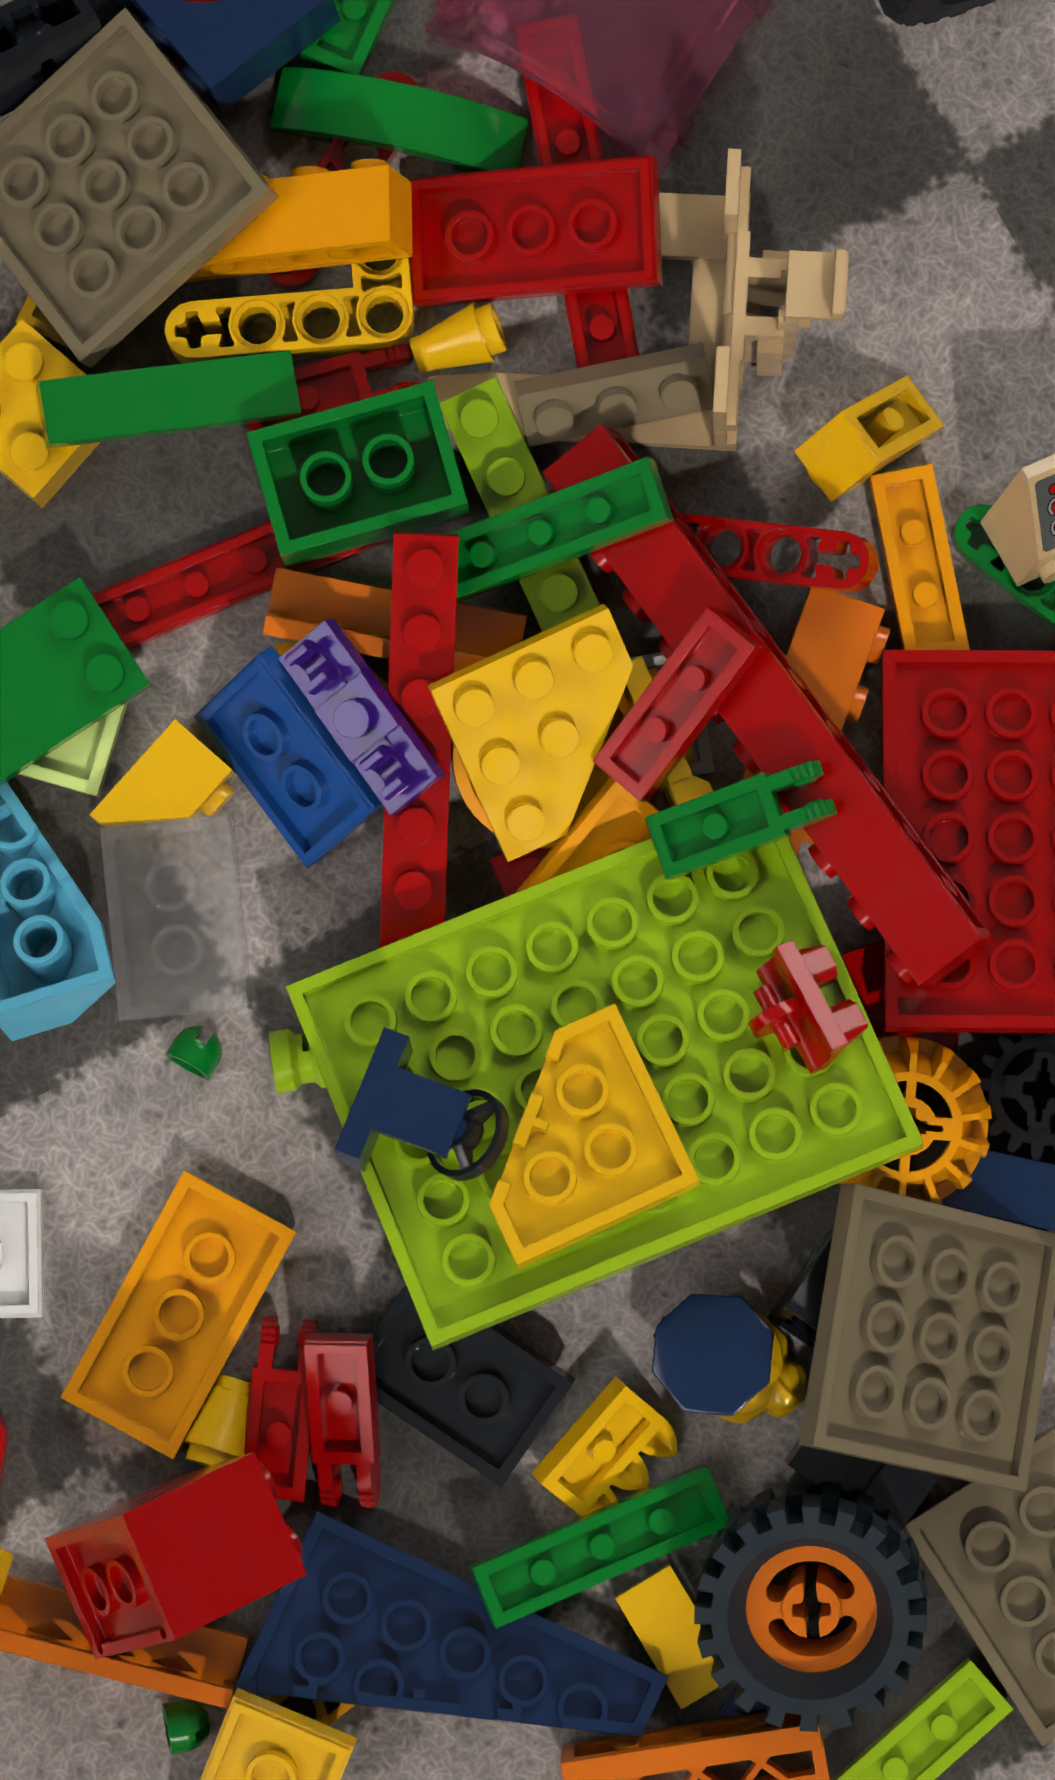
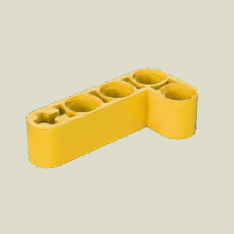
(291, 312)

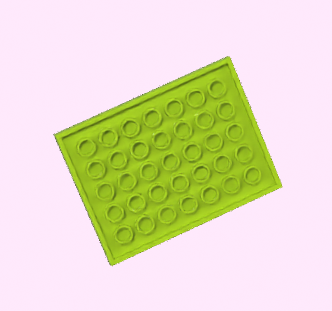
(683, 975)

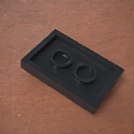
(472, 1397)

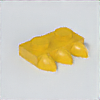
(605, 1450)

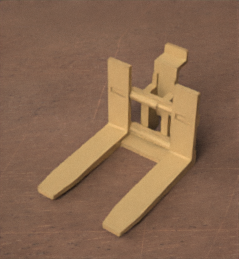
(723, 311)

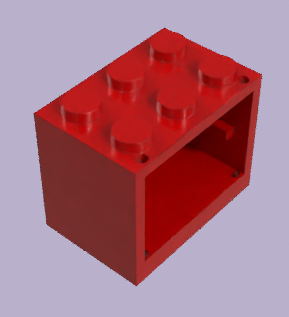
(177, 1556)

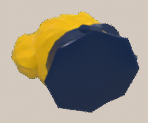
(726, 1360)

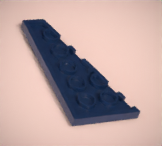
(418, 1639)

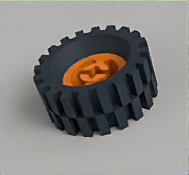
(799, 1674)

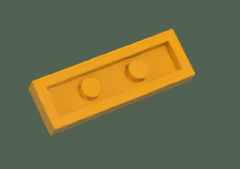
(918, 559)

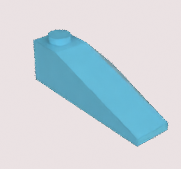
(50, 936)

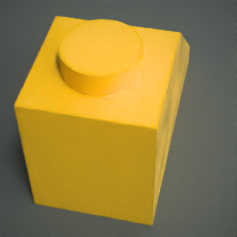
(868, 437)
(168, 782)

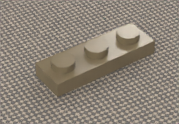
(614, 394)

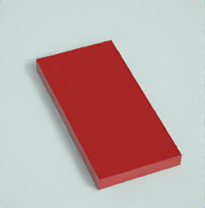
(536, 231)

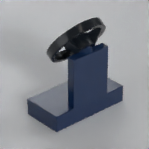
(418, 1114)

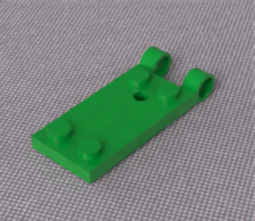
(59, 676)

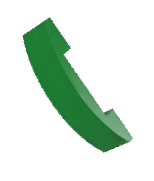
(397, 119)

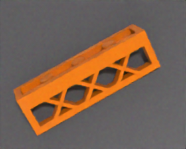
(363, 612)
(43, 1626)
(696, 1747)

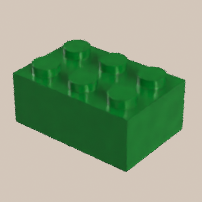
(358, 474)

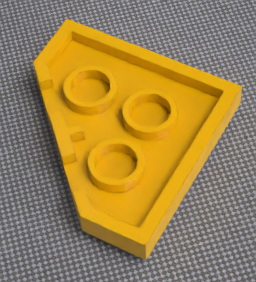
(535, 724)
(588, 1144)

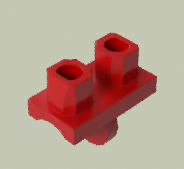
(797, 1009)

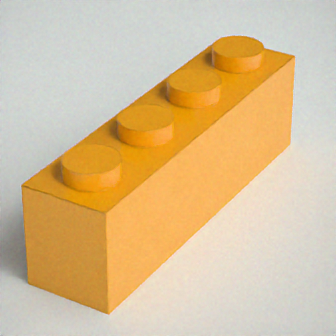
(322, 223)

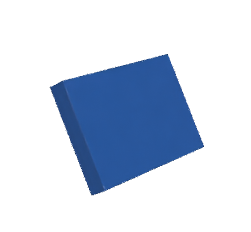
(287, 758)

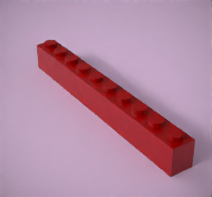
(783, 725)

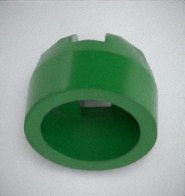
(194, 1054)
(185, 1725)

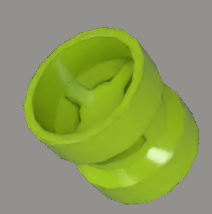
(292, 1061)

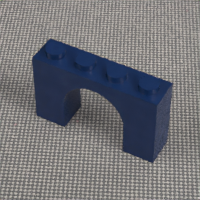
(232, 43)

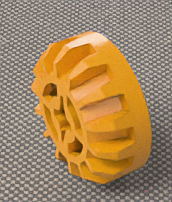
(927, 1062)

